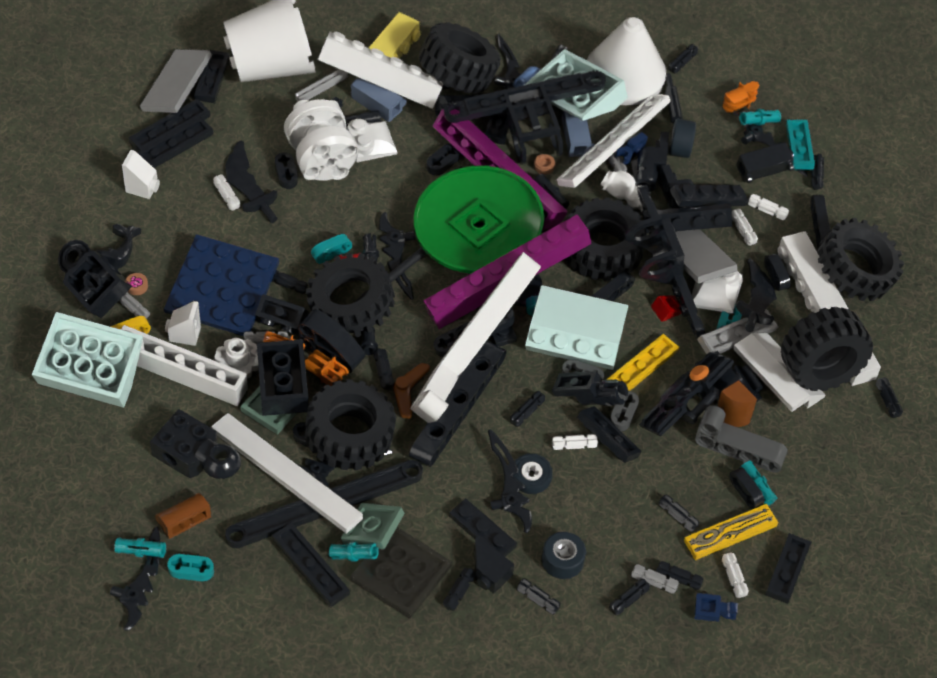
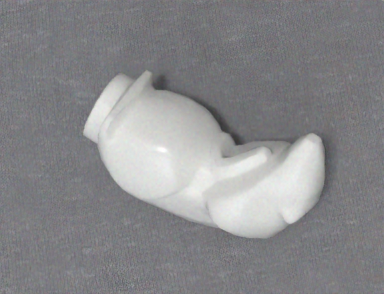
(622, 186)

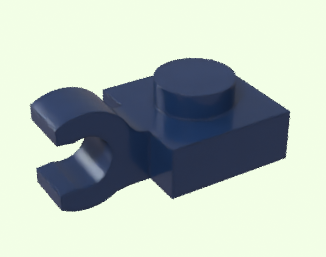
(632, 148)
(710, 608)

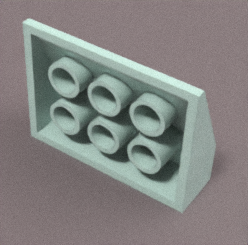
(589, 104)
(576, 327)
(88, 359)

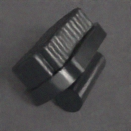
(750, 380)

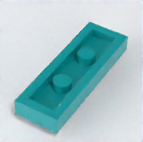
(800, 144)

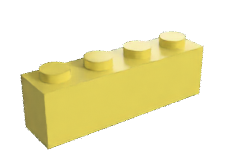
(397, 36)

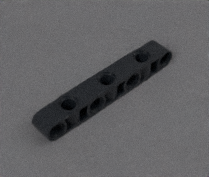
(467, 391)

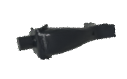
(122, 254)

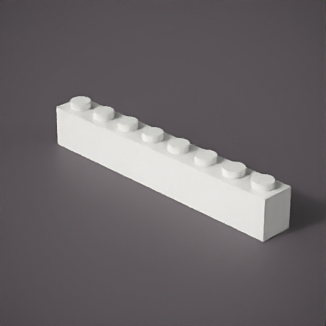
(814, 285)

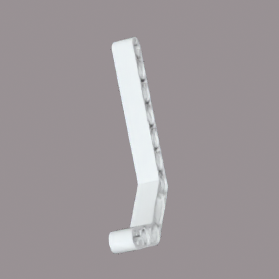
(431, 400)

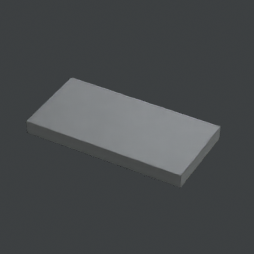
(176, 81)
(703, 257)

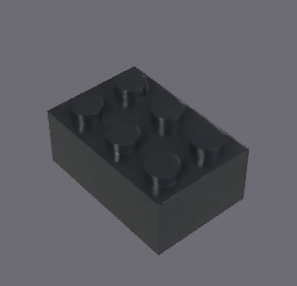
(282, 377)

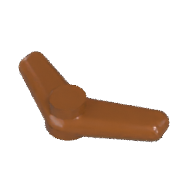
(403, 387)

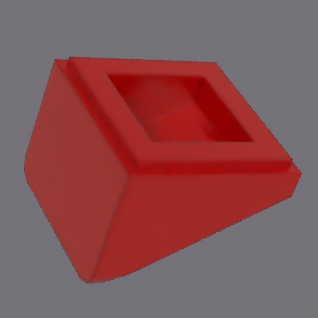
(666, 307)

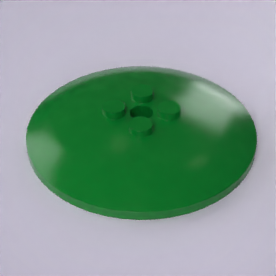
(470, 196)

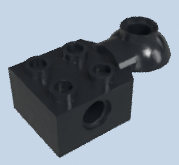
(91, 277)
(193, 446)

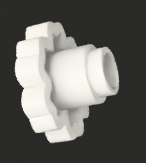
(238, 355)

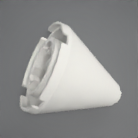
(632, 57)

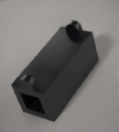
(765, 162)

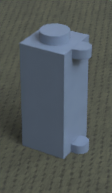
(377, 98)
(576, 135)

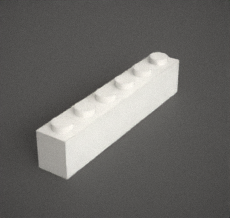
(380, 69)
(191, 369)

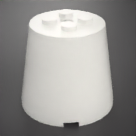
(268, 42)

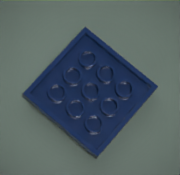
(224, 283)

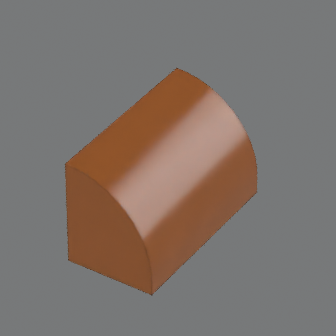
(737, 404)
(184, 515)

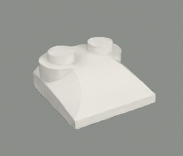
(372, 139)
(718, 293)

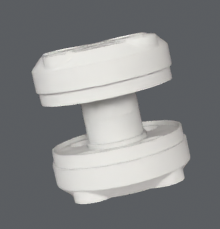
(321, 139)

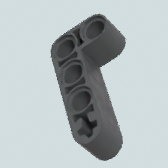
(738, 443)

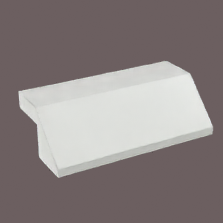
(765, 360)

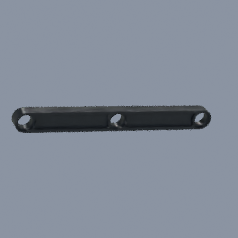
(300, 513)

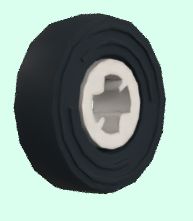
(542, 475)

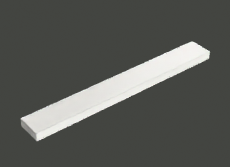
(613, 140)
(287, 473)

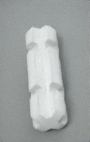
(226, 192)
(768, 207)
(744, 227)
(574, 441)
(735, 575)

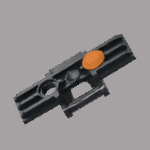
(693, 383)

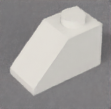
(139, 176)
(184, 324)

